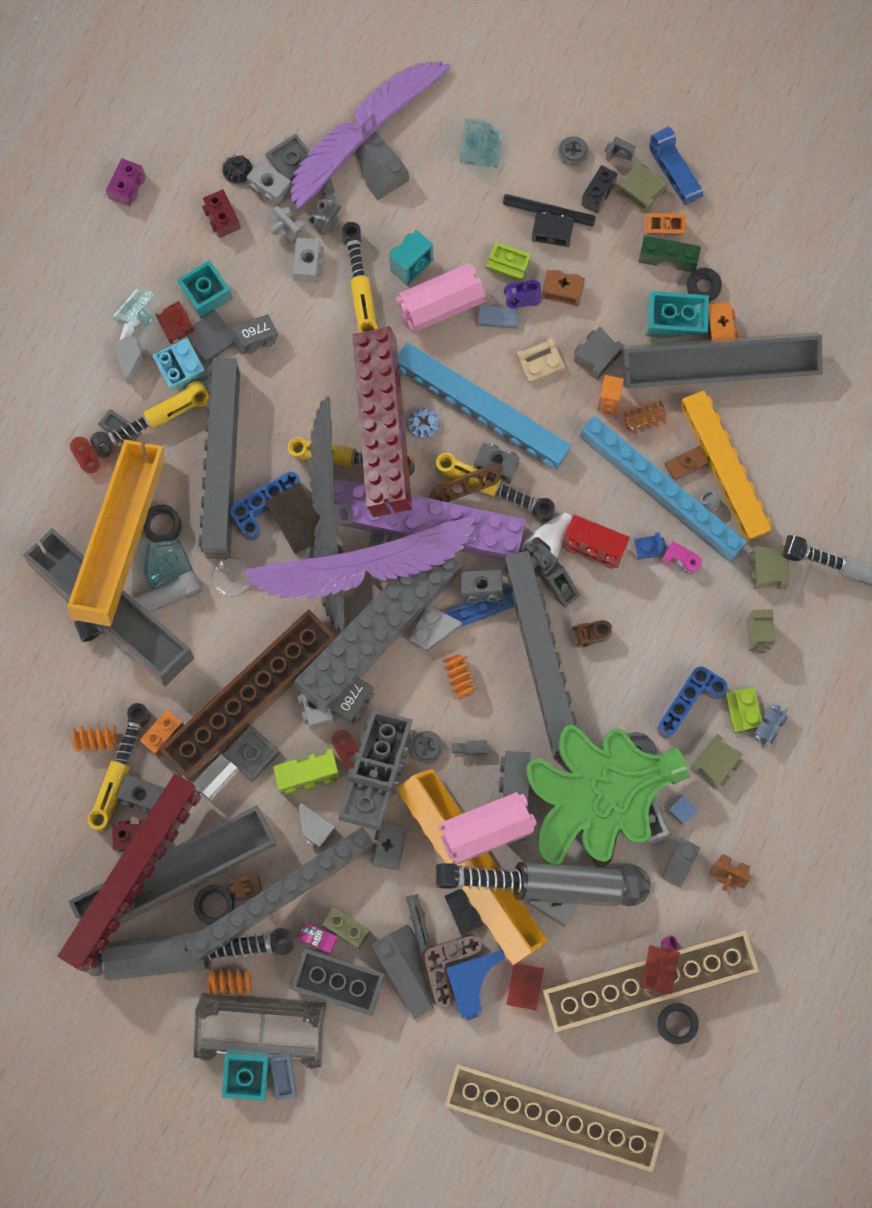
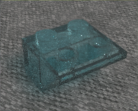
(480, 143)

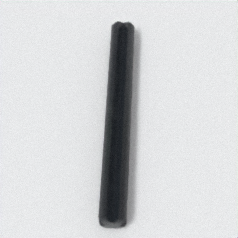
(536, 206)

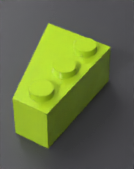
(307, 772)

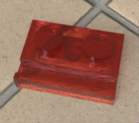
(175, 322)
(660, 969)
(525, 986)

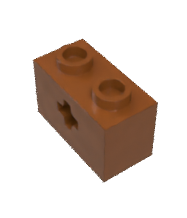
(553, 289)

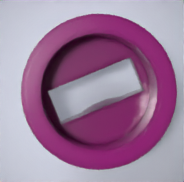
(670, 943)

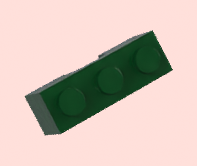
(683, 255)

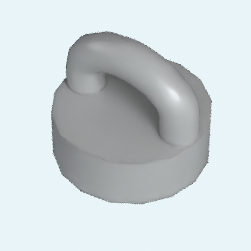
(710, 500)

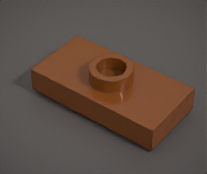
(687, 463)

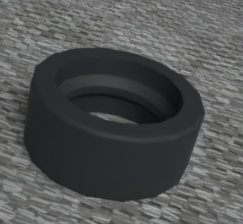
(162, 509)
(208, 890)
(694, 1025)

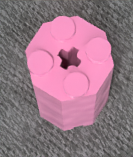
(440, 298)
(487, 828)

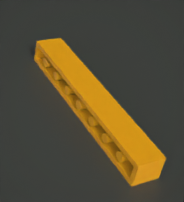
(726, 467)

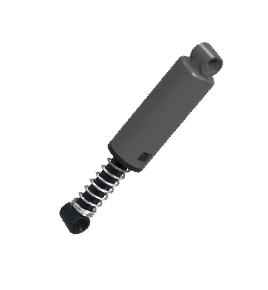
(546, 882)
(169, 955)

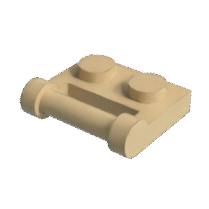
(543, 366)

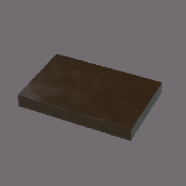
(294, 516)

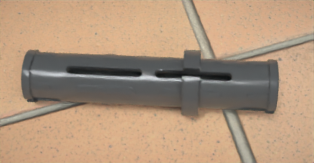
(418, 921)

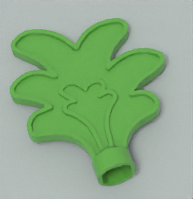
(602, 794)

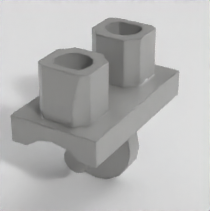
(283, 225)

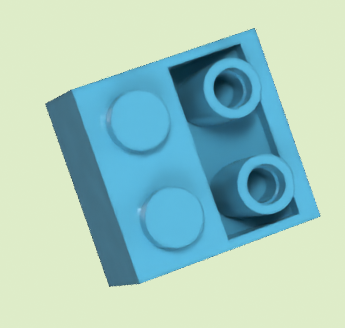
(180, 365)

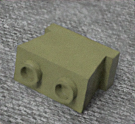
(642, 187)
(769, 567)
(761, 630)
(717, 761)
(346, 928)

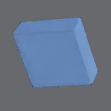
(682, 809)

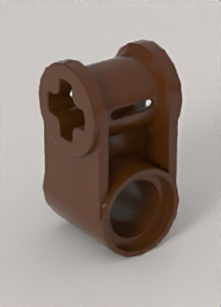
(590, 633)

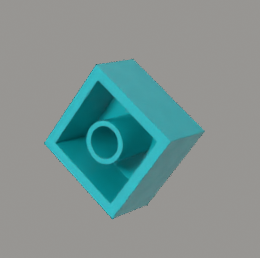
(411, 257)
(204, 289)
(245, 1074)

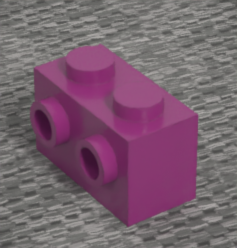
(125, 182)

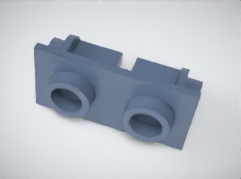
(768, 732)

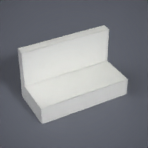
(216, 777)

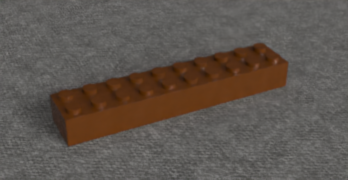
(247, 696)

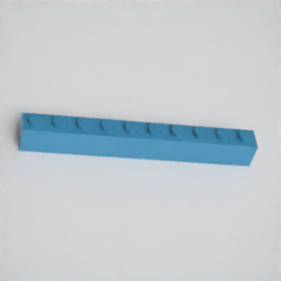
(483, 406)
(662, 489)

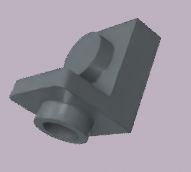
(621, 147)

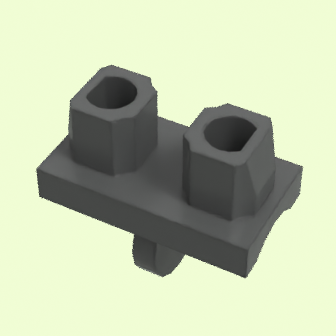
(325, 214)

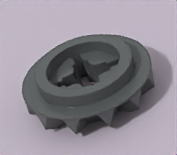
(580, 147)
(435, 743)

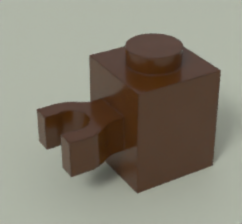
(246, 886)

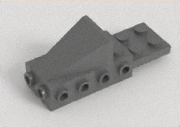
(376, 769)

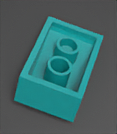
(676, 314)

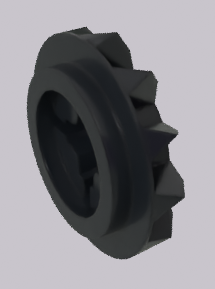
(236, 176)

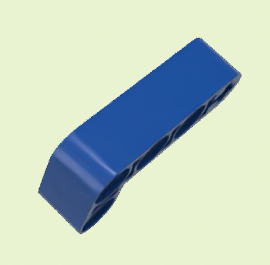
(673, 166)
(262, 494)
(687, 703)

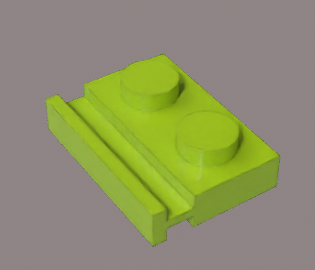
(508, 261)
(743, 709)

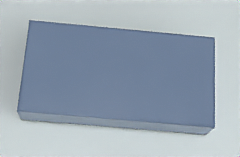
(498, 317)
(283, 1076)

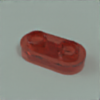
(86, 455)
(344, 750)

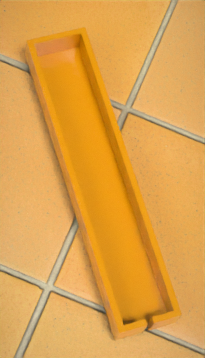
(116, 534)
(500, 911)

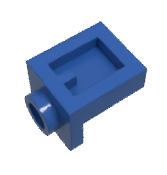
(649, 546)

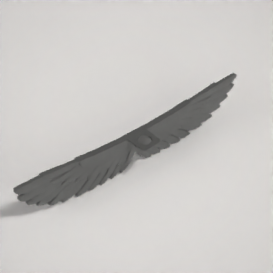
(323, 498)

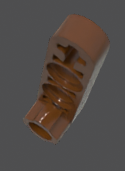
(464, 483)

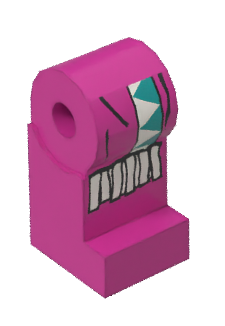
(682, 557)
(317, 938)

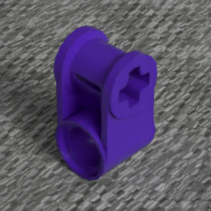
(525, 294)

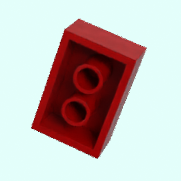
(595, 542)

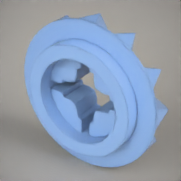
(423, 431)

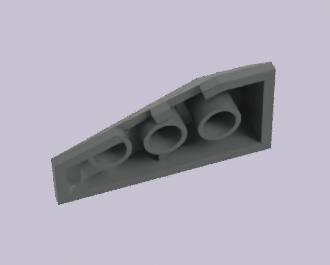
(381, 166)
(403, 963)

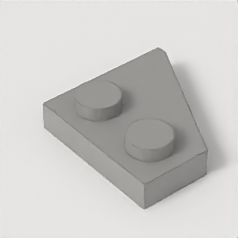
(433, 628)

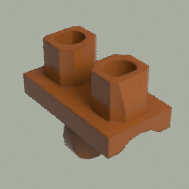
(729, 875)

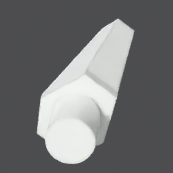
(128, 329)

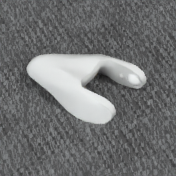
(551, 533)

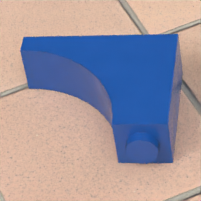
(467, 982)

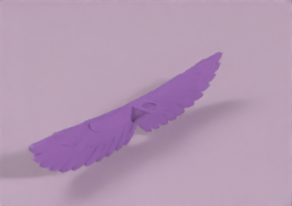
(347, 137)
(345, 570)

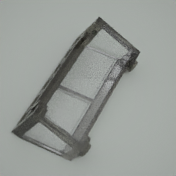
(260, 1025)

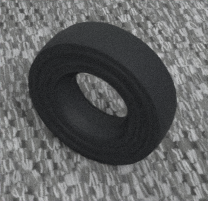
(705, 273)

